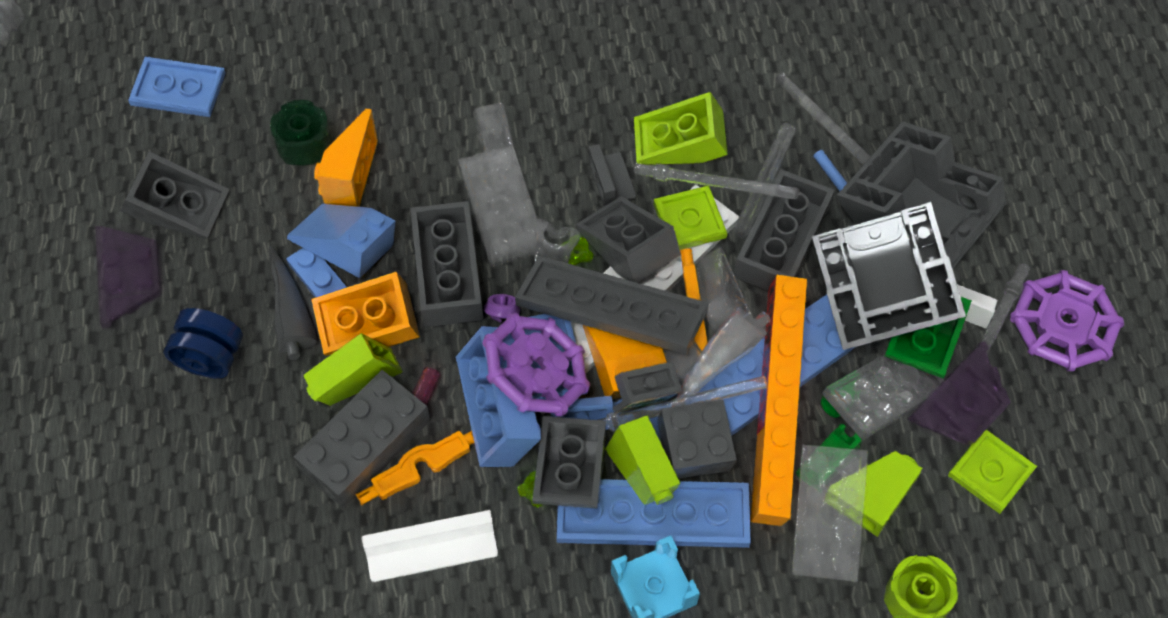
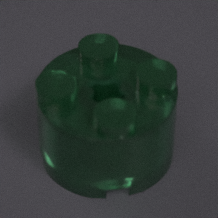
(300, 132)

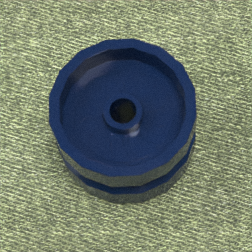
(203, 343)

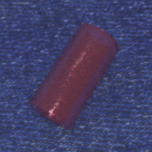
(426, 384)

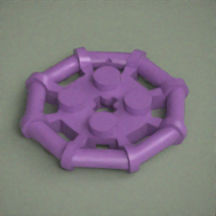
(1063, 334)
(541, 350)

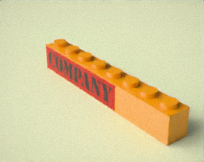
(779, 402)

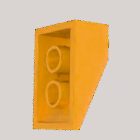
(348, 162)
(374, 308)
(619, 354)

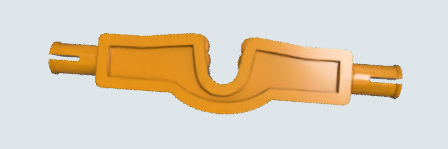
(692, 290)
(405, 472)

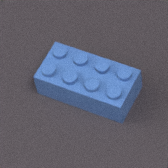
(498, 428)

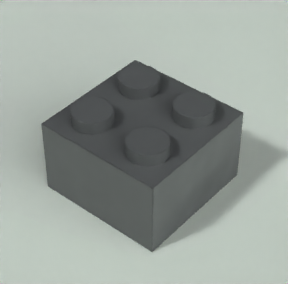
(697, 438)

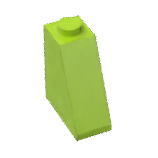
(350, 370)
(643, 461)
(886, 487)

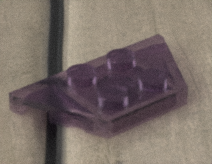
(126, 273)
(965, 400)

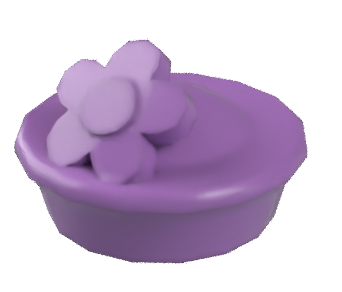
(501, 306)

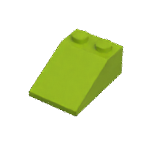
(681, 132)

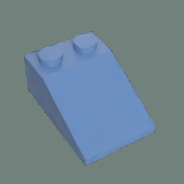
(346, 236)

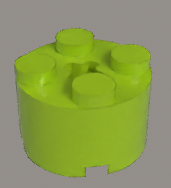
(923, 574)

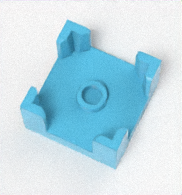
(654, 582)

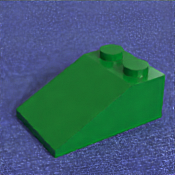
(929, 347)

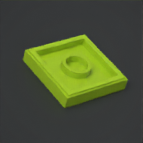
(693, 216)
(992, 471)

